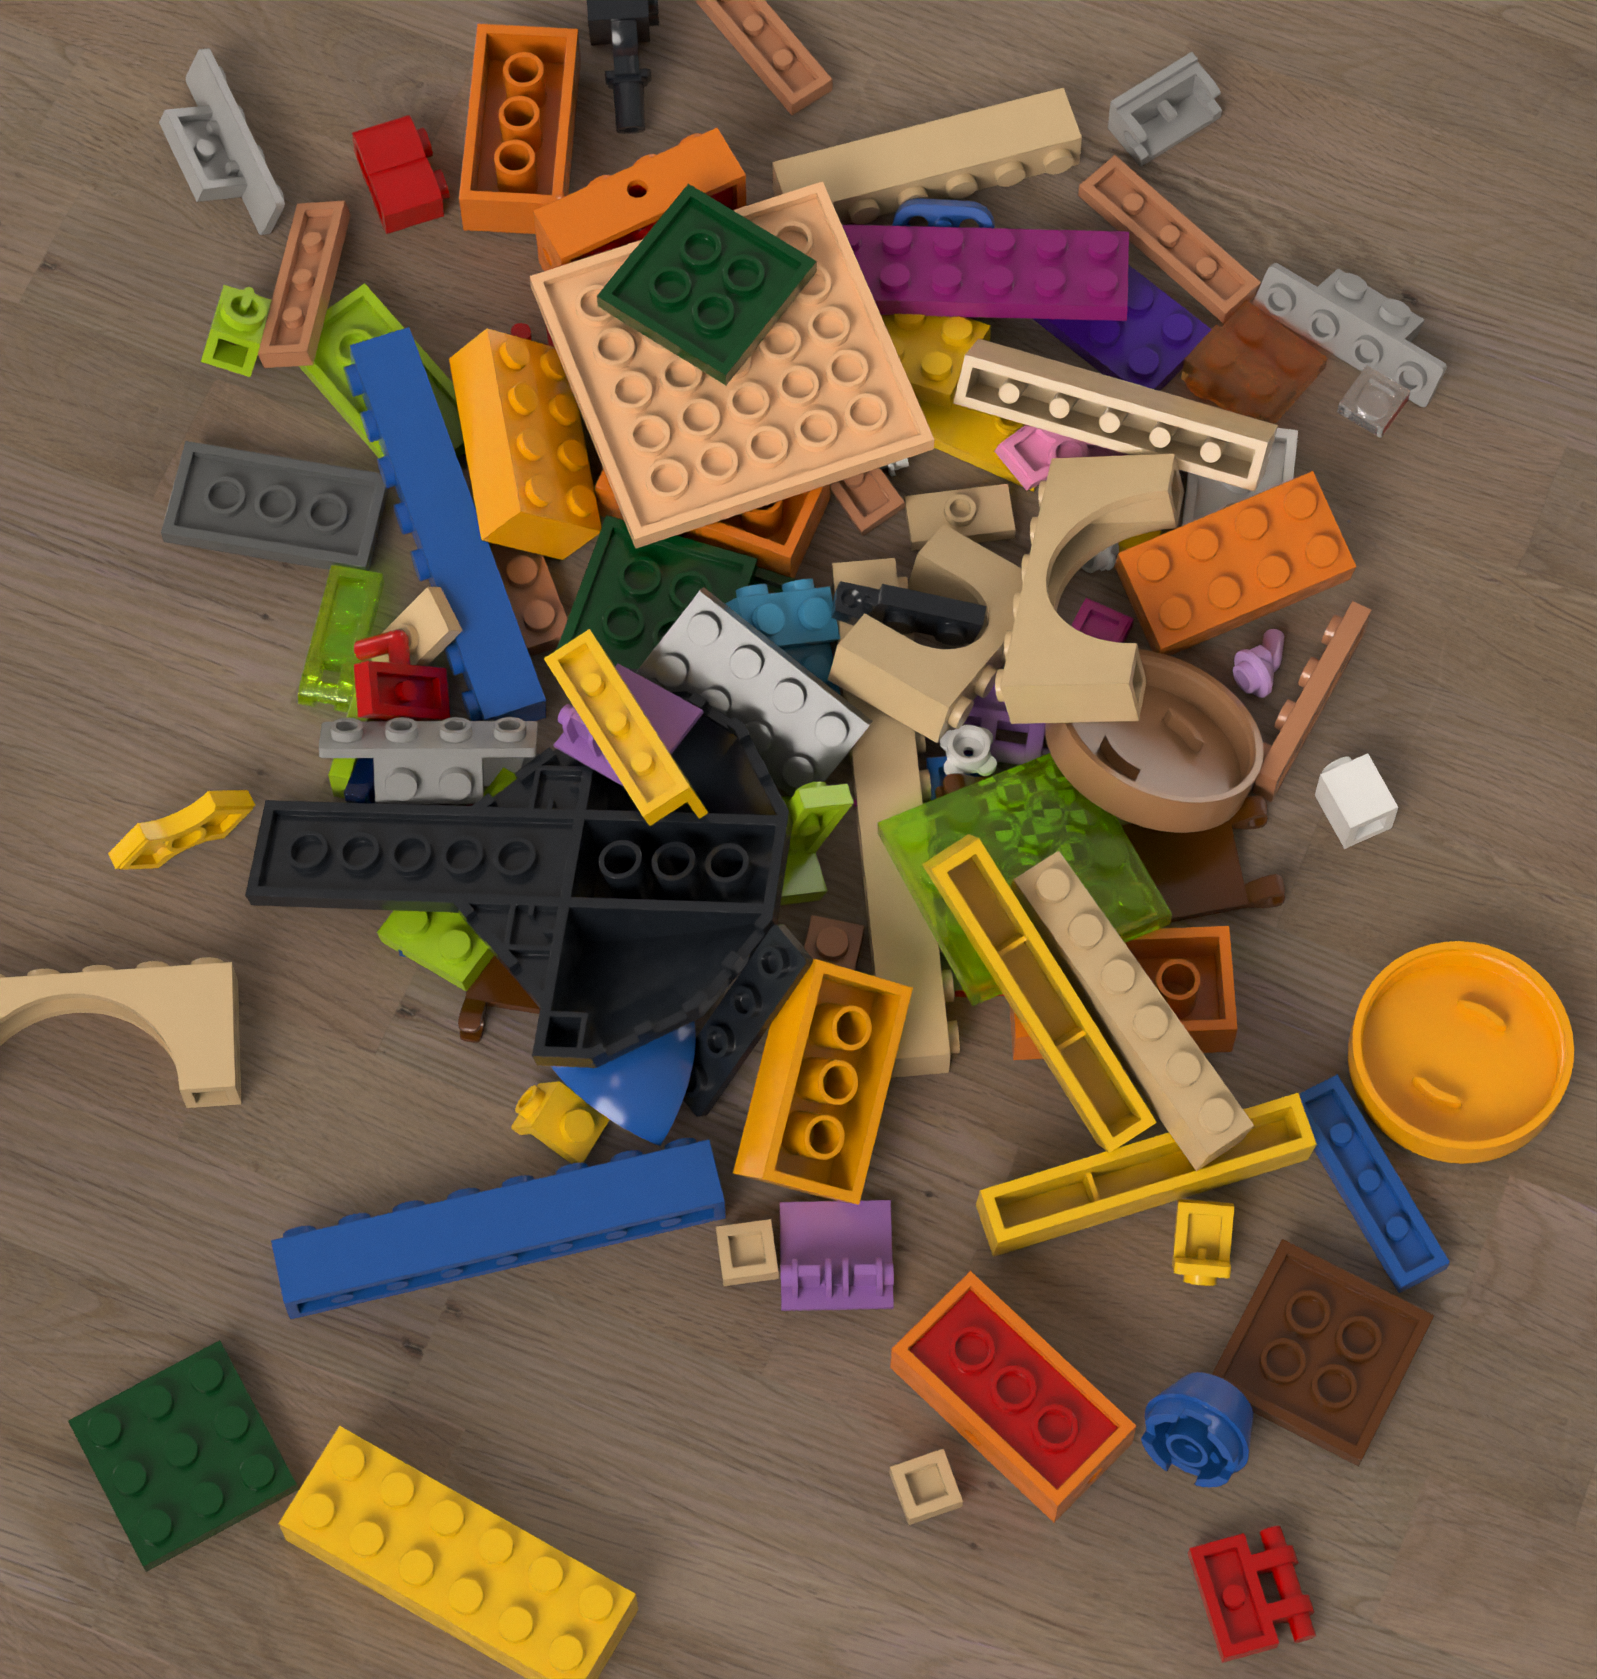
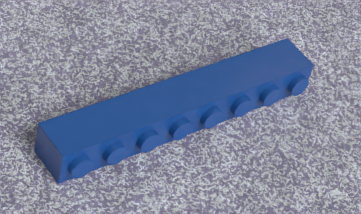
(444, 527)
(498, 1227)

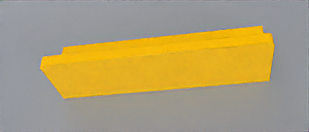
(622, 729)

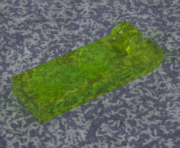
(343, 618)

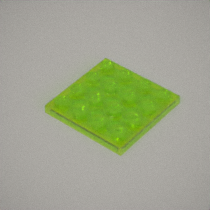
(1022, 821)

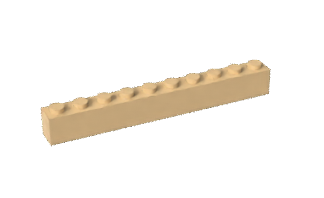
(900, 940)

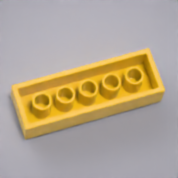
(456, 1563)

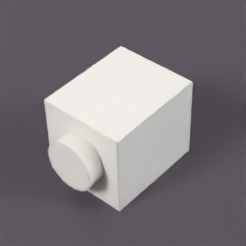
(1355, 799)

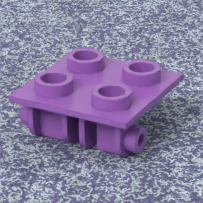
(667, 713)
(836, 1255)

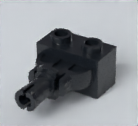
(623, 26)

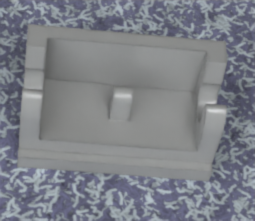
(1164, 109)

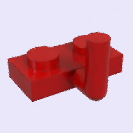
(396, 686)

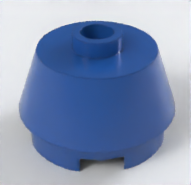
(1200, 1428)

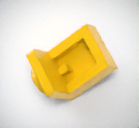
(559, 1120)
(1202, 1241)

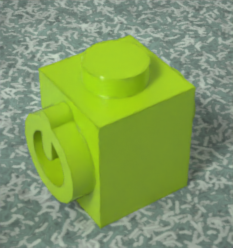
(237, 320)

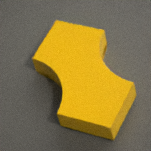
(157, 841)

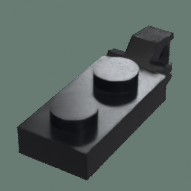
(910, 611)

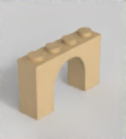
(925, 684)

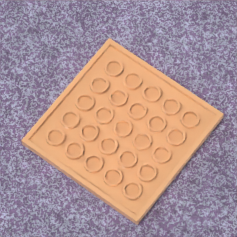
(799, 414)

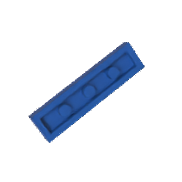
(1371, 1186)

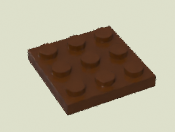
(1322, 1351)

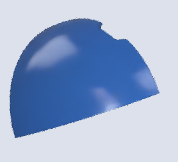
(641, 1087)

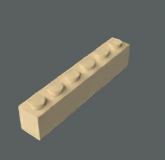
(940, 157)
(1114, 413)
(1132, 1013)

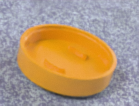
(1460, 1052)

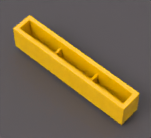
(1039, 993)
(1136, 1179)

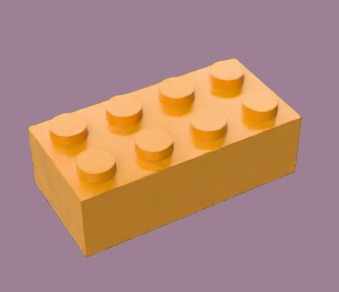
(524, 446)
(824, 1083)

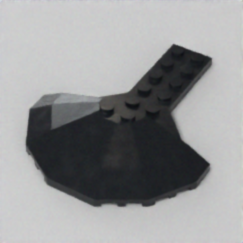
(567, 883)

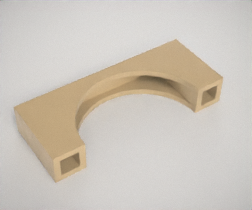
(1084, 509)
(182, 1007)

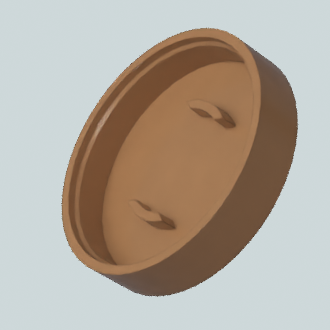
(1176, 766)

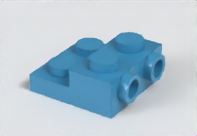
(794, 620)

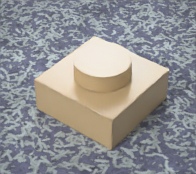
(747, 1252)
(926, 1486)

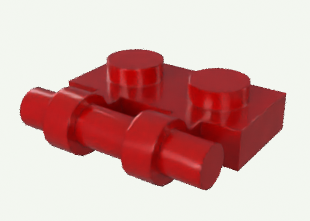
(1235, 1599)

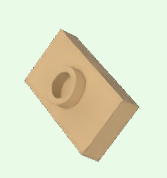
(974, 512)
(429, 626)

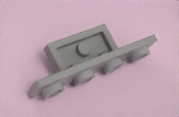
(219, 148)
(1354, 326)
(428, 758)

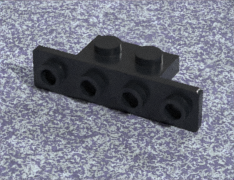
(744, 1016)

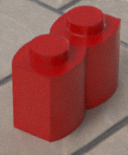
(399, 173)

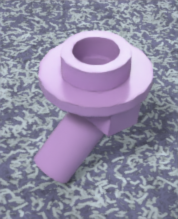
(1256, 667)

